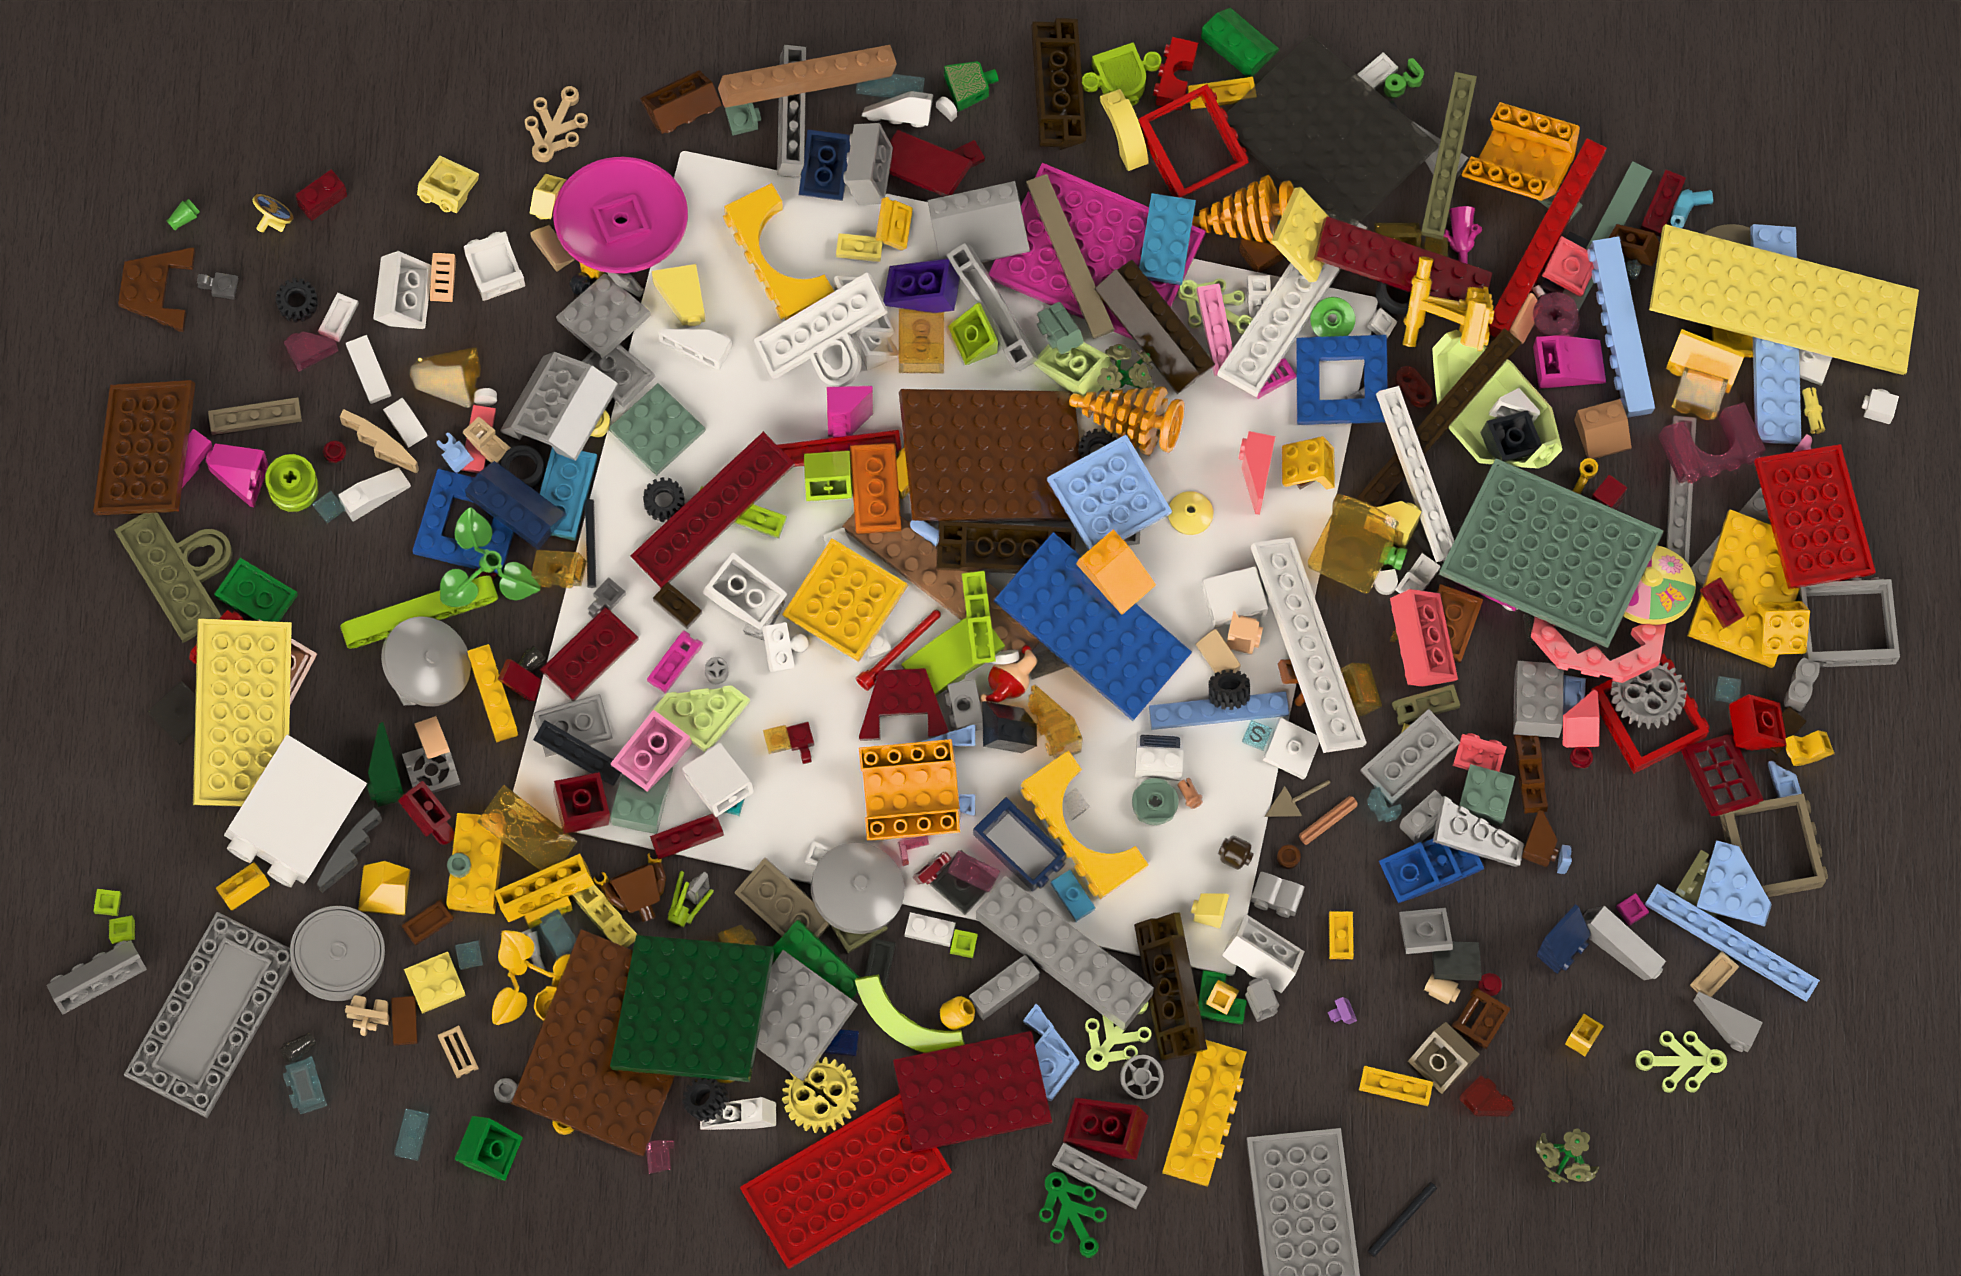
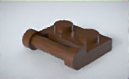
(1486, 1023)

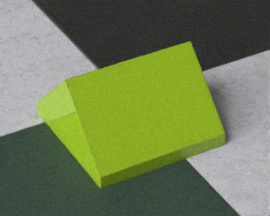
(974, 335)

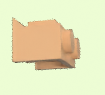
(1244, 634)

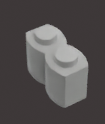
(1801, 684)
(1277, 894)
(1261, 999)

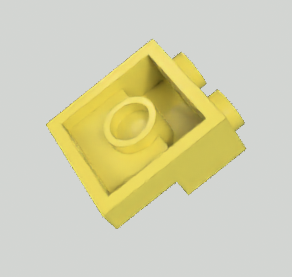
(447, 184)

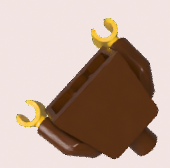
(636, 888)

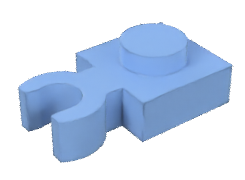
(455, 453)

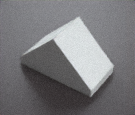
(1514, 403)

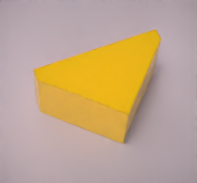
(1584, 1035)

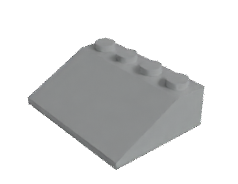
(983, 218)

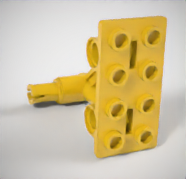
(1472, 313)

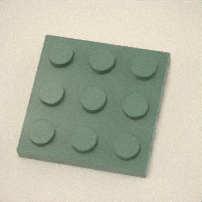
(657, 429)

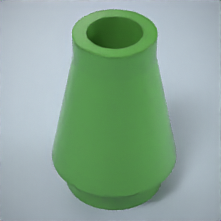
(183, 214)

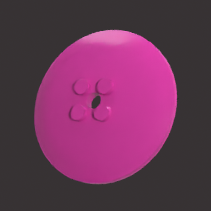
(616, 189)

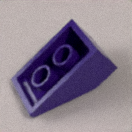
(922, 286)

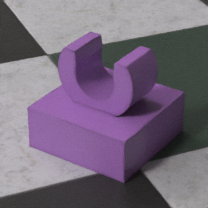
(1343, 1012)

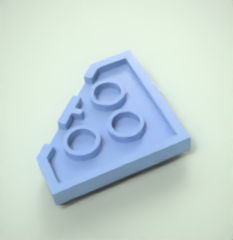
(1733, 887)

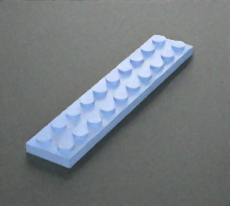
(1776, 364)

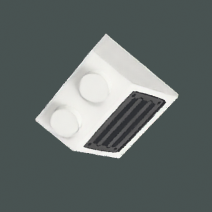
(1159, 756)

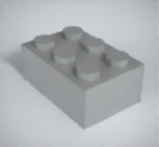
(868, 163)
(1538, 699)

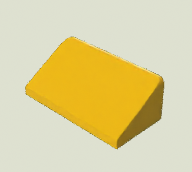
(242, 886)

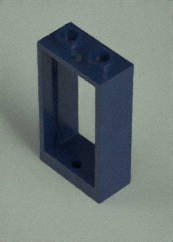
(994, 817)

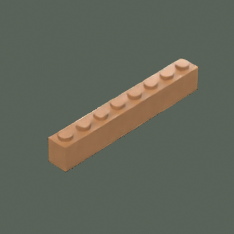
(807, 76)

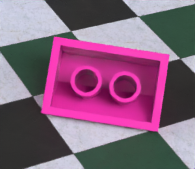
(848, 409)

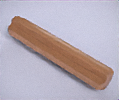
(1328, 820)

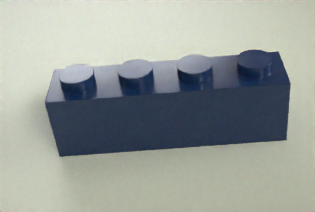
(515, 504)

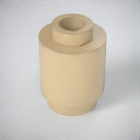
(1442, 989)

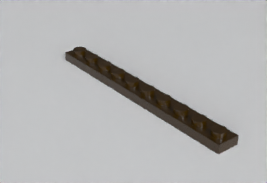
(1444, 414)

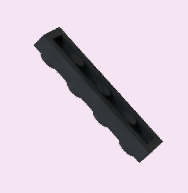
(576, 752)

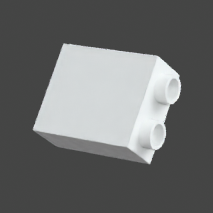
(293, 812)

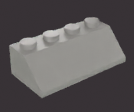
(96, 977)

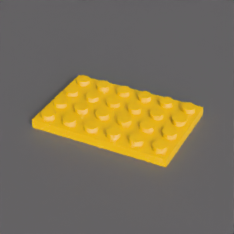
(1753, 574)

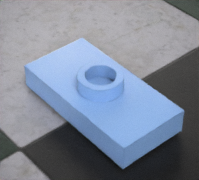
(1572, 691)

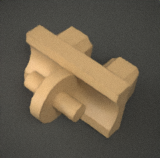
(377, 1015)

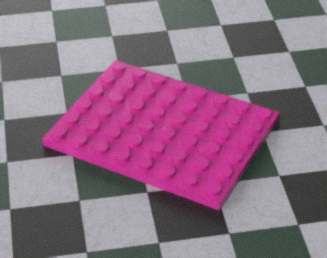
(1107, 233)

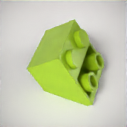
(828, 475)

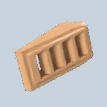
(449, 265)

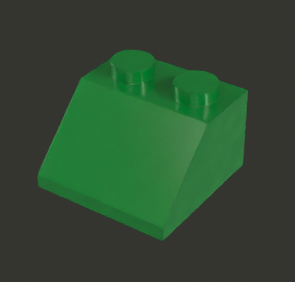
(488, 1147)

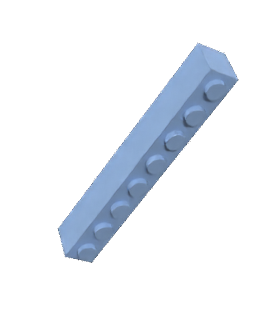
(1621, 326)

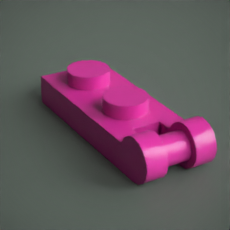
(674, 662)

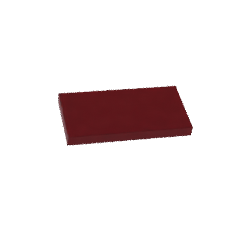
(927, 164)
(589, 654)

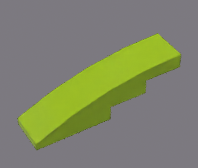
(978, 617)

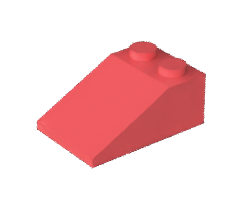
(1256, 457)

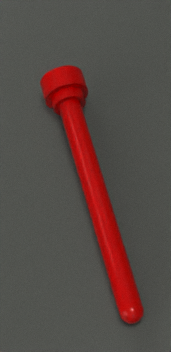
(868, 678)

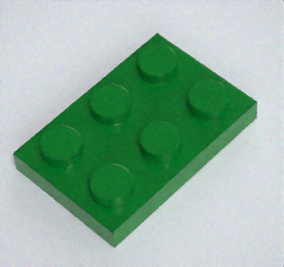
(255, 593)

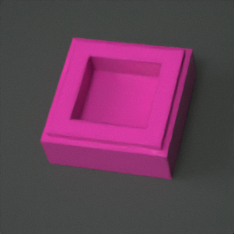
(1632, 909)

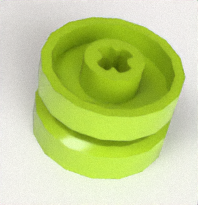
(292, 483)

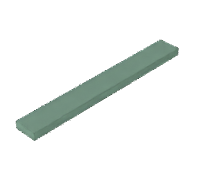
(1617, 213)

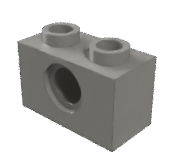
(965, 693)

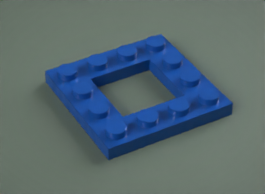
(1336, 348)
(430, 537)

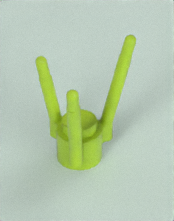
(679, 914)

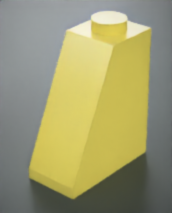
(681, 292)

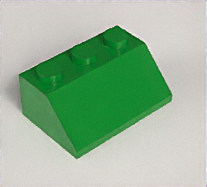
(1238, 42)

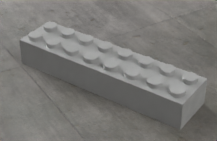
(1064, 953)

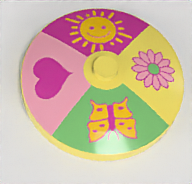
(1663, 590)

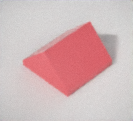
(1582, 723)

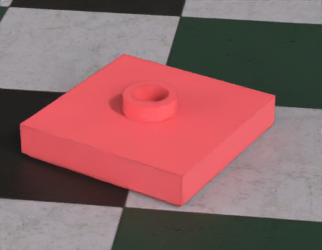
(1569, 266)

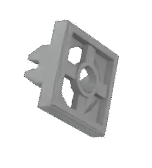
(450, 781)

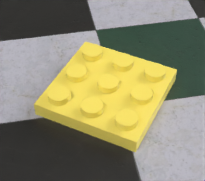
(1300, 232)

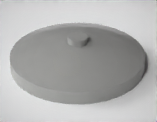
(426, 661)
(857, 888)

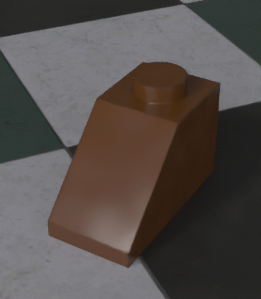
(1637, 244)
(1541, 842)

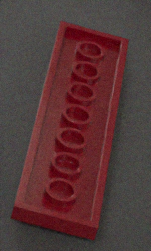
(1394, 261)
(712, 510)

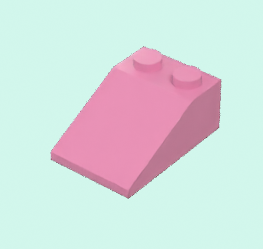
(652, 751)

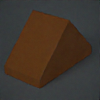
(1260, 255)

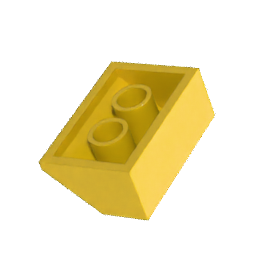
(1704, 356)

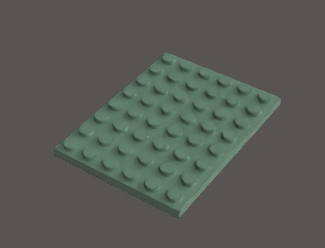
(1551, 552)

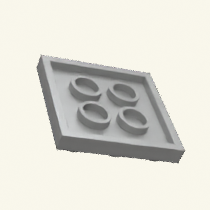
(603, 316)

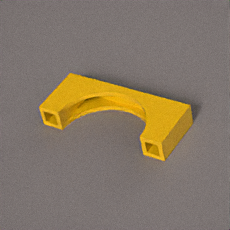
(748, 219)
(1101, 870)

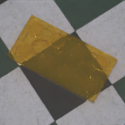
(526, 830)

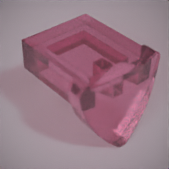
(910, 843)
(658, 1155)

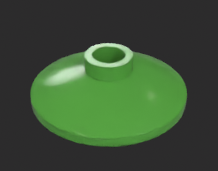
(1341, 326)

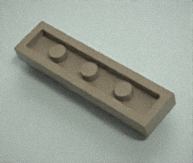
(255, 416)

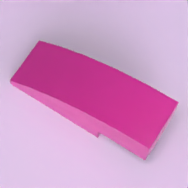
(197, 450)

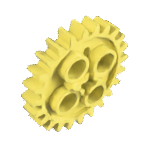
(806, 1111)

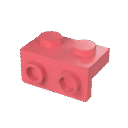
(1479, 753)

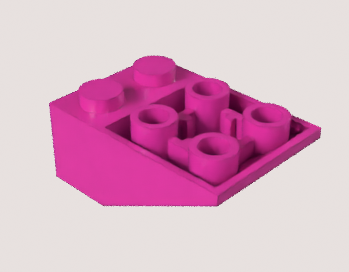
(1568, 361)

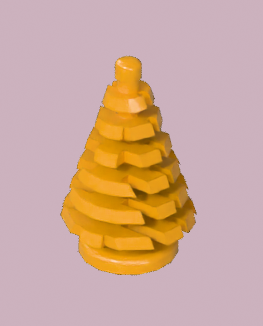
(1251, 212)
(1136, 416)

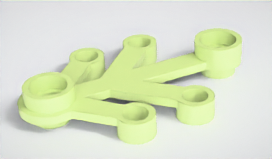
(1227, 298)
(1113, 1037)
(1684, 1060)

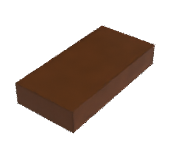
(427, 922)
(404, 1020)

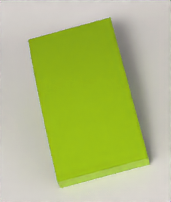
(948, 657)

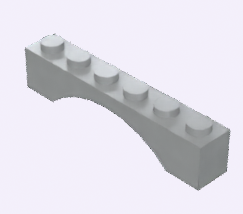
(998, 314)

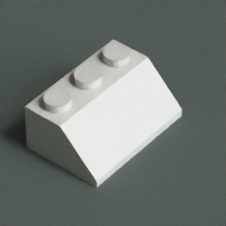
(402, 291)
(1263, 953)

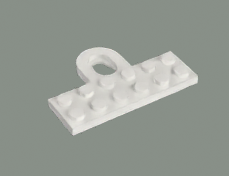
(819, 328)

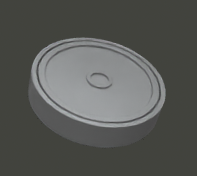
(337, 953)

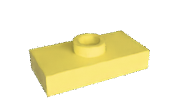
(859, 247)

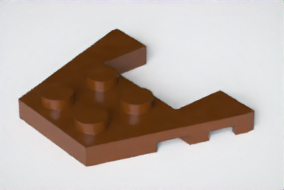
(146, 283)

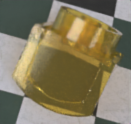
(1354, 543)

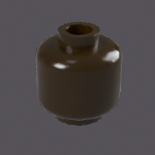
(1235, 852)

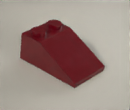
(1106, 1127)

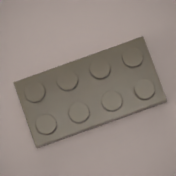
(779, 900)

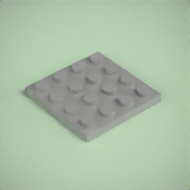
(800, 1015)

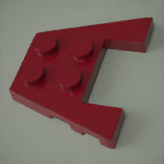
(902, 694)

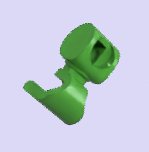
(1396, 84)

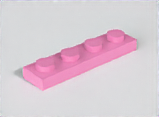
(1215, 324)

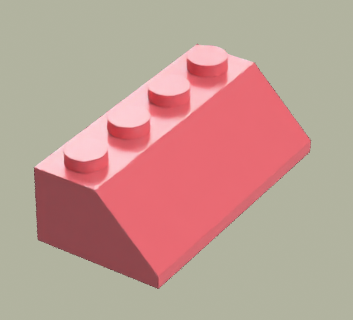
(1423, 638)

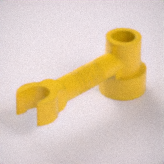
(1585, 464)

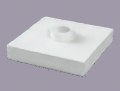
(1813, 366)
(1291, 748)

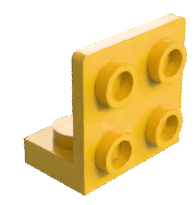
(1308, 462)
(1784, 627)

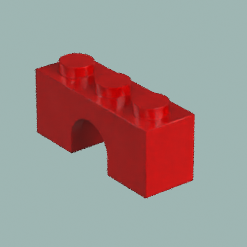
(1180, 56)

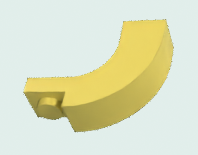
(1127, 129)

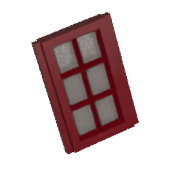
(1721, 775)

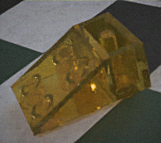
(1055, 724)

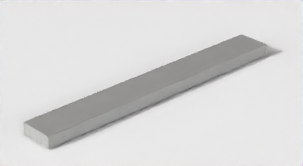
(1680, 505)

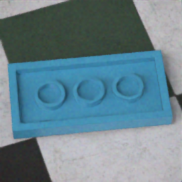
(1167, 238)
(567, 487)

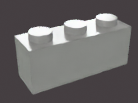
(1004, 987)

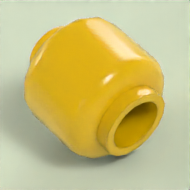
(957, 1013)

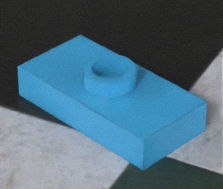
(1073, 895)

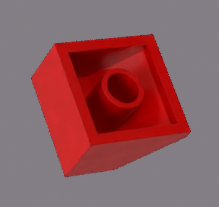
(1757, 723)

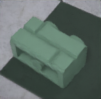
(1060, 328)

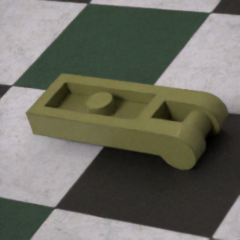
(1436, 700)

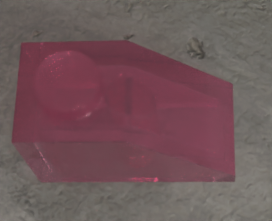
(309, 349)

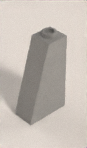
(1622, 943)

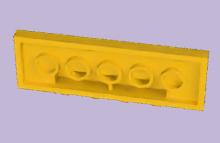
(1205, 1113)

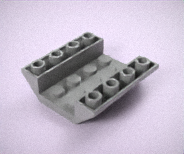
(561, 404)

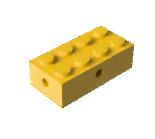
(485, 851)

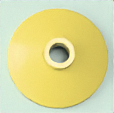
(1187, 522)

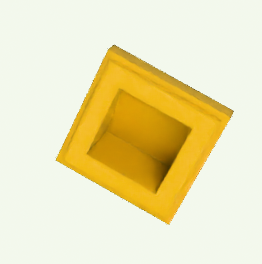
(1222, 997)

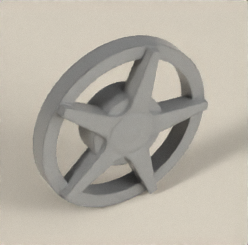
(1141, 1076)

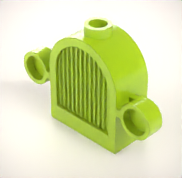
(1121, 70)

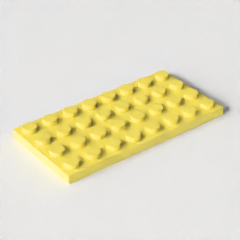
(239, 705)

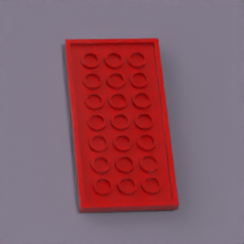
(842, 1183)

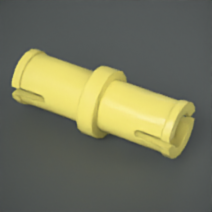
(1813, 410)

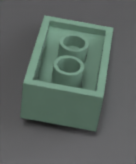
(638, 808)

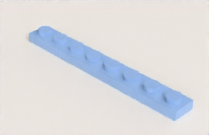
(1732, 942)

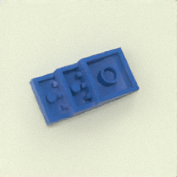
(1427, 868)

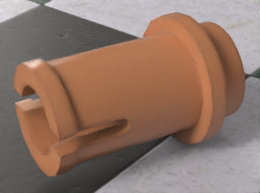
(1189, 792)

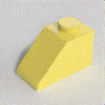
(545, 196)
(1210, 909)

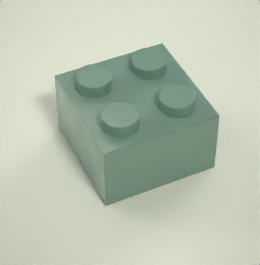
(1487, 794)

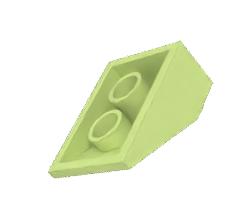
(1075, 369)

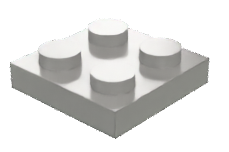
(1425, 930)

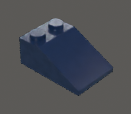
(824, 165)
(1565, 941)

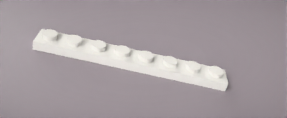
(1416, 471)

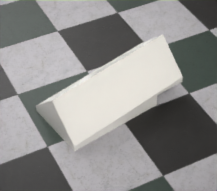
(874, 338)

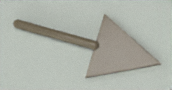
(1284, 804)

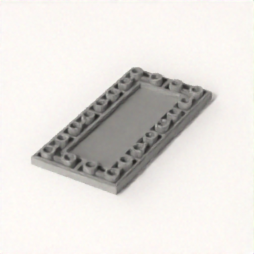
(211, 1015)

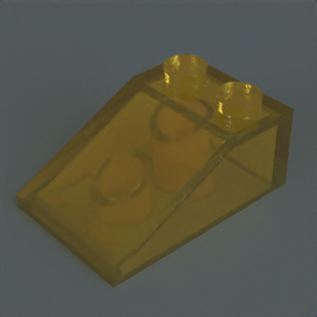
(921, 342)

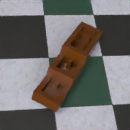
(1530, 773)

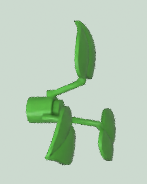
(457, 588)

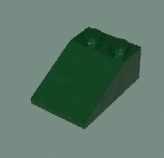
(384, 778)

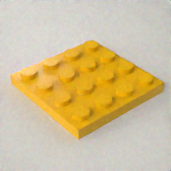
(845, 600)

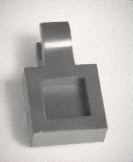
(222, 285)
(606, 596)

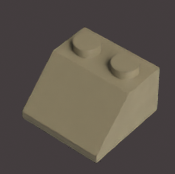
(1443, 1057)

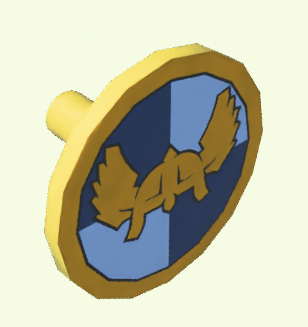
(274, 213)

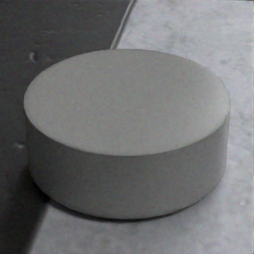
(505, 1090)

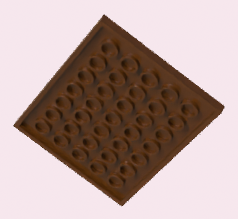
(986, 453)
(571, 1059)

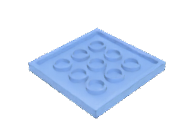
(1109, 493)

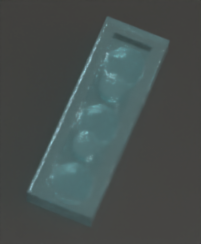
(891, 86)

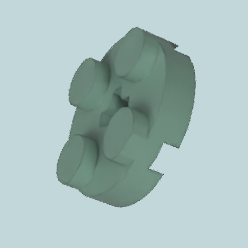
(1164, 792)

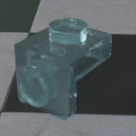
(1377, 803)

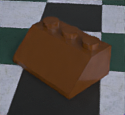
(681, 101)

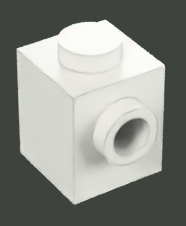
(1880, 405)

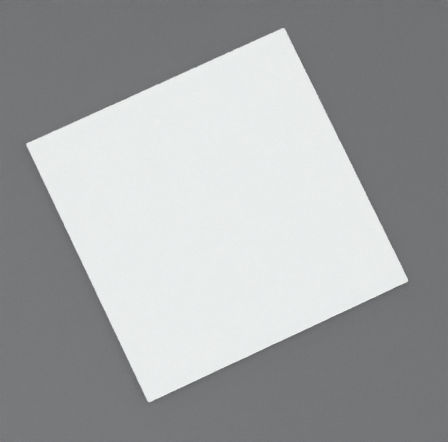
(827, 797)

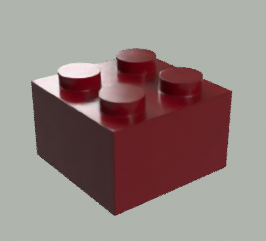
(581, 803)

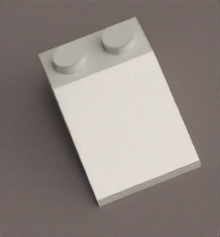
(744, 591)

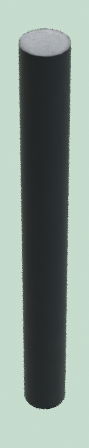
(590, 543)
(1402, 1219)

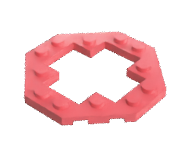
(1593, 661)

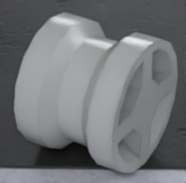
(716, 665)

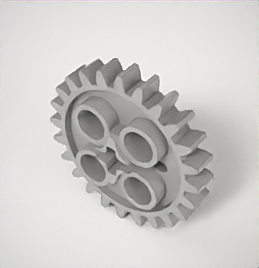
(1638, 708)

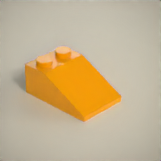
(1116, 572)

